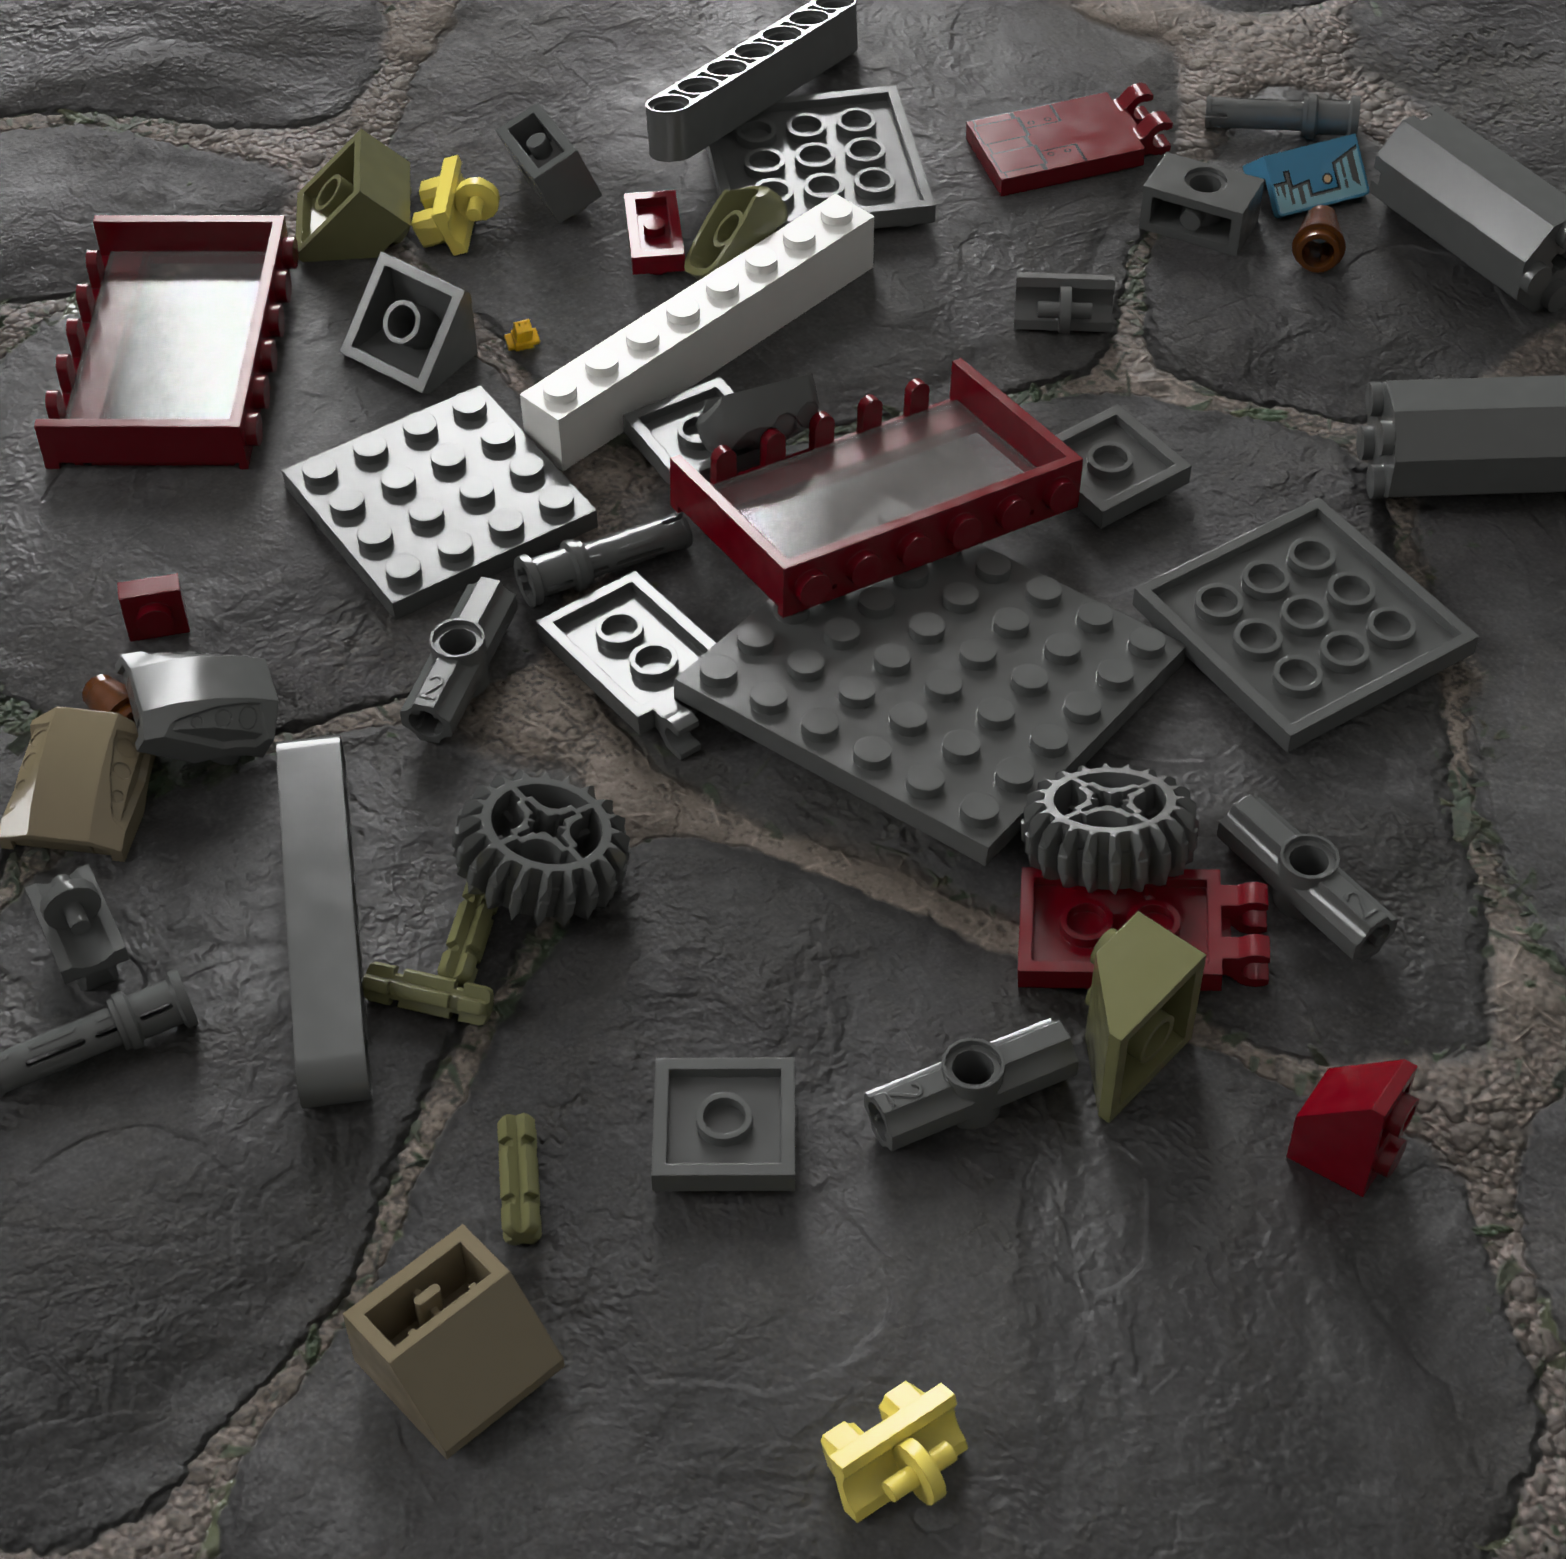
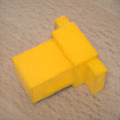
(522, 336)

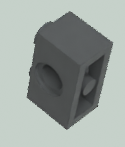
(549, 163)
(1201, 203)

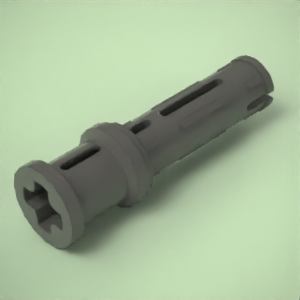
(1308, 116)
(579, 563)
(129, 1031)

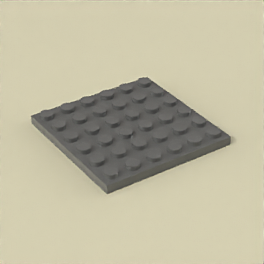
(938, 690)

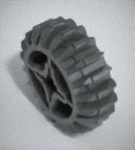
(1110, 828)
(539, 860)

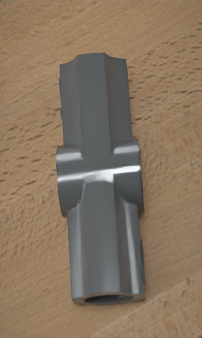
(459, 660)
(1306, 878)
(941, 1098)

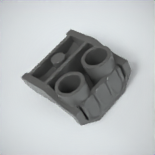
(200, 705)

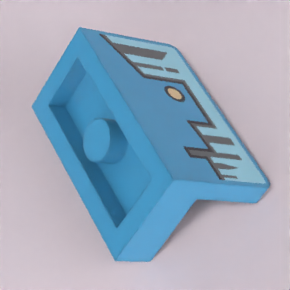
(1312, 175)

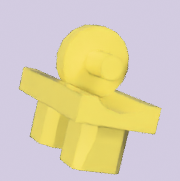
(453, 207)
(899, 1453)

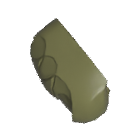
(733, 226)

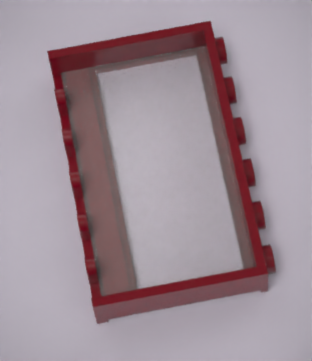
(171, 342)
(881, 495)

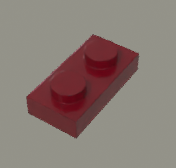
(654, 232)

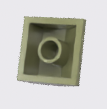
(354, 203)
(1138, 1008)

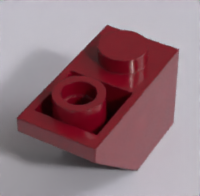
(1356, 1123)

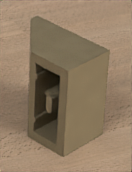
(452, 1341)

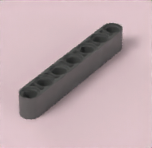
(750, 78)
(322, 924)

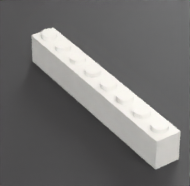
(698, 330)

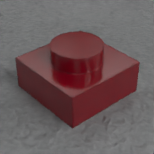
(153, 607)

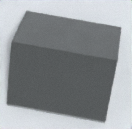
(411, 325)

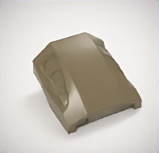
(79, 785)

